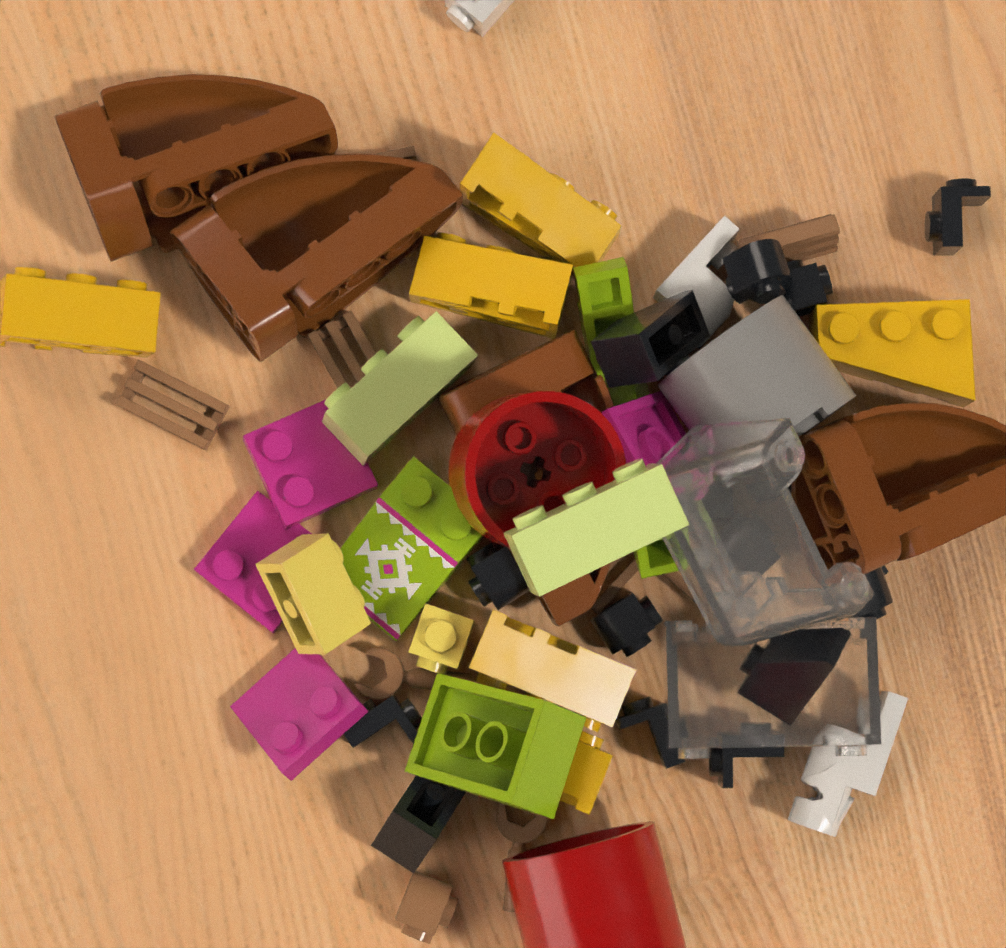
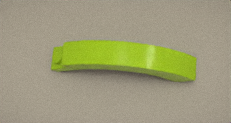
(603, 299)

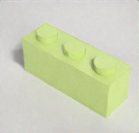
(397, 386)
(595, 526)

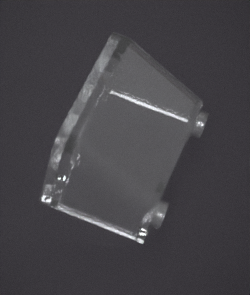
(745, 538)
(709, 713)

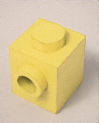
(440, 639)

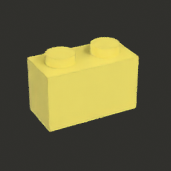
(314, 593)

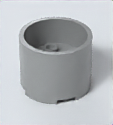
(759, 372)

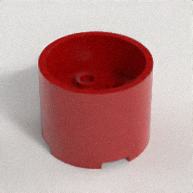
(560, 430)
(595, 891)

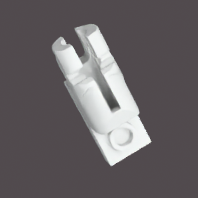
(694, 275)
(837, 775)

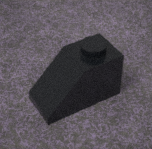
(650, 341)
(791, 669)
(417, 821)

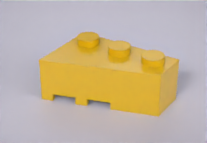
(537, 206)

